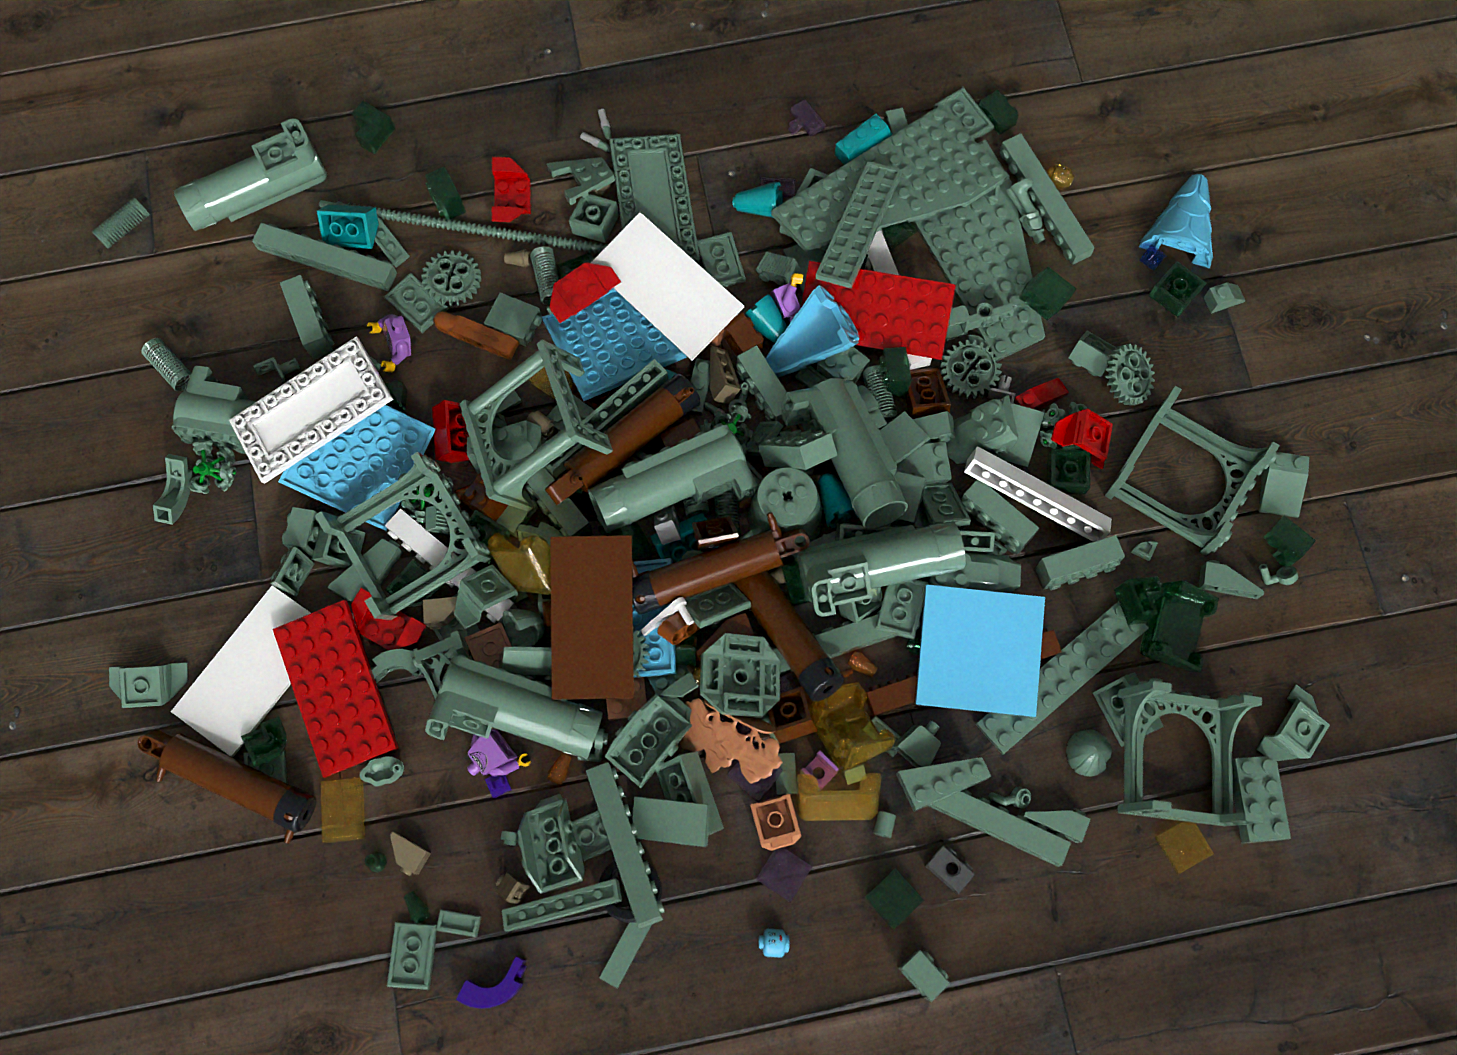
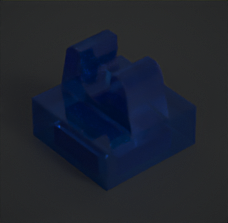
(1152, 257)

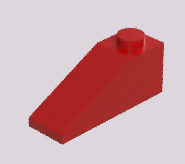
(1042, 395)

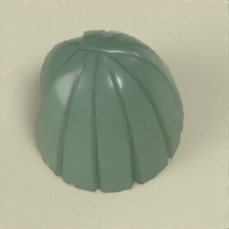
(523, 627)
(1088, 752)

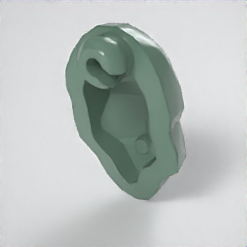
(382, 771)

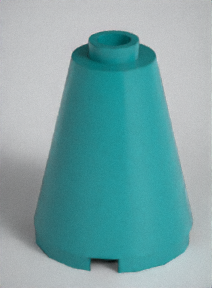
(759, 199)
(767, 318)
(835, 501)

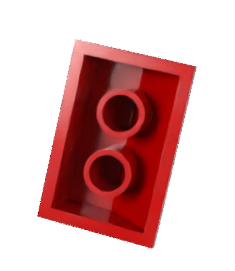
(450, 432)

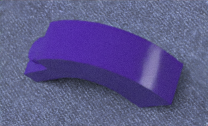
(483, 997)

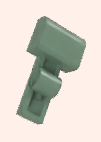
(961, 322)

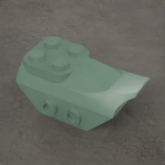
(986, 426)
(983, 573)
(649, 738)
(549, 846)

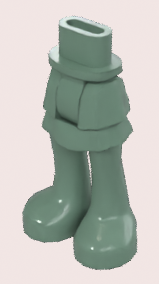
(1029, 215)

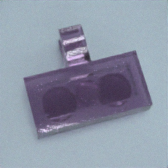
(805, 118)

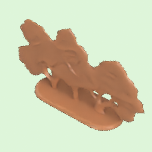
(724, 743)

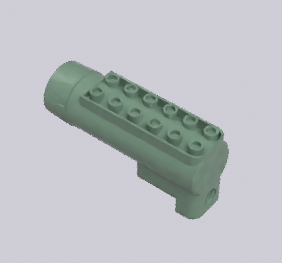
(276, 171)
(205, 410)
(861, 453)
(694, 467)
(853, 566)
(484, 697)

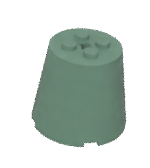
(801, 512)

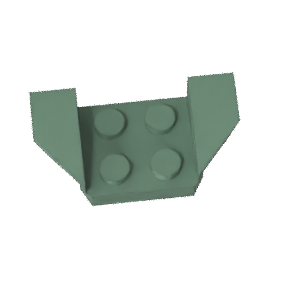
(481, 592)
(147, 684)
(674, 685)
(1299, 731)

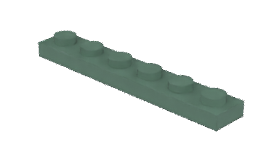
(561, 905)

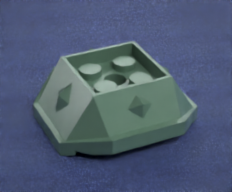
(753, 662)

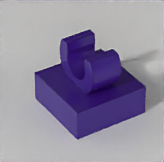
(498, 785)

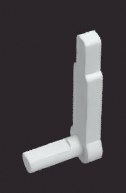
(676, 605)

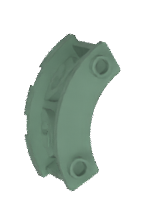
(453, 646)

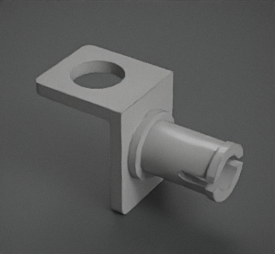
(1002, 391)

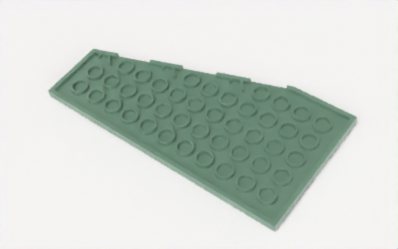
(939, 172)
(988, 261)

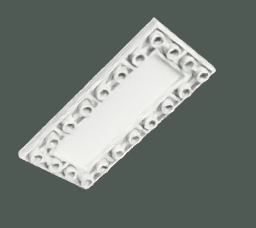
(668, 286)
(310, 410)
(242, 677)

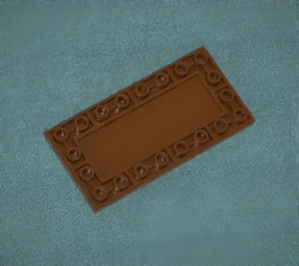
(591, 617)

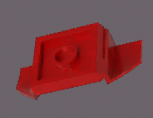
(511, 190)
(581, 289)
(1086, 431)
(386, 633)

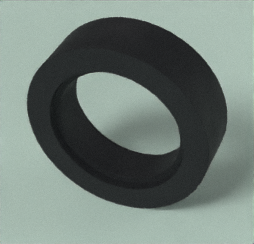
(617, 912)

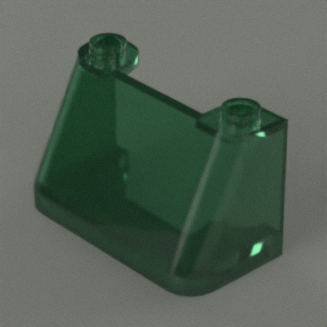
(1177, 626)

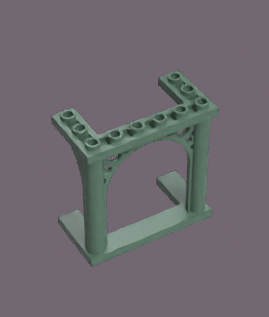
(482, 414)
(1248, 460)
(423, 472)
(1224, 719)

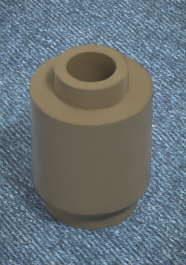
(540, 419)

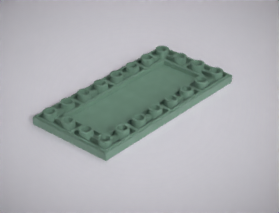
(654, 182)

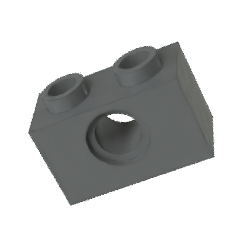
(667, 525)
(938, 864)

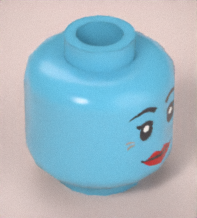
(774, 943)

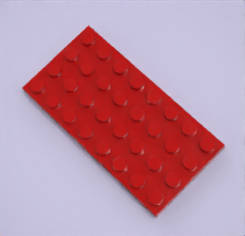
(893, 310)
(335, 688)

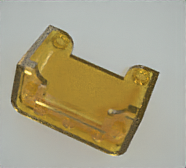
(524, 568)
(848, 728)
(838, 805)

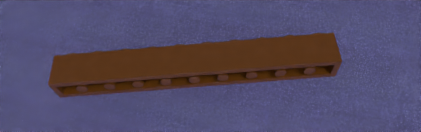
(904, 692)

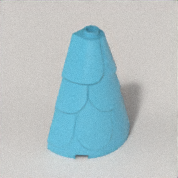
(1185, 222)
(813, 335)

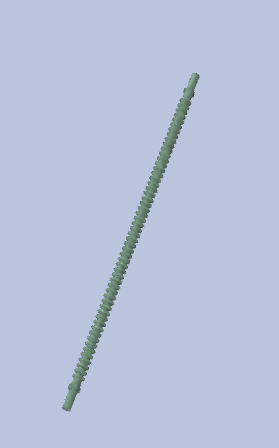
(480, 229)

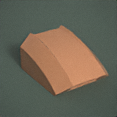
(776, 822)

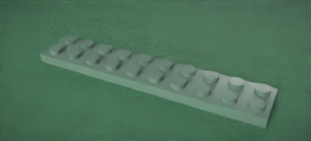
(1065, 675)

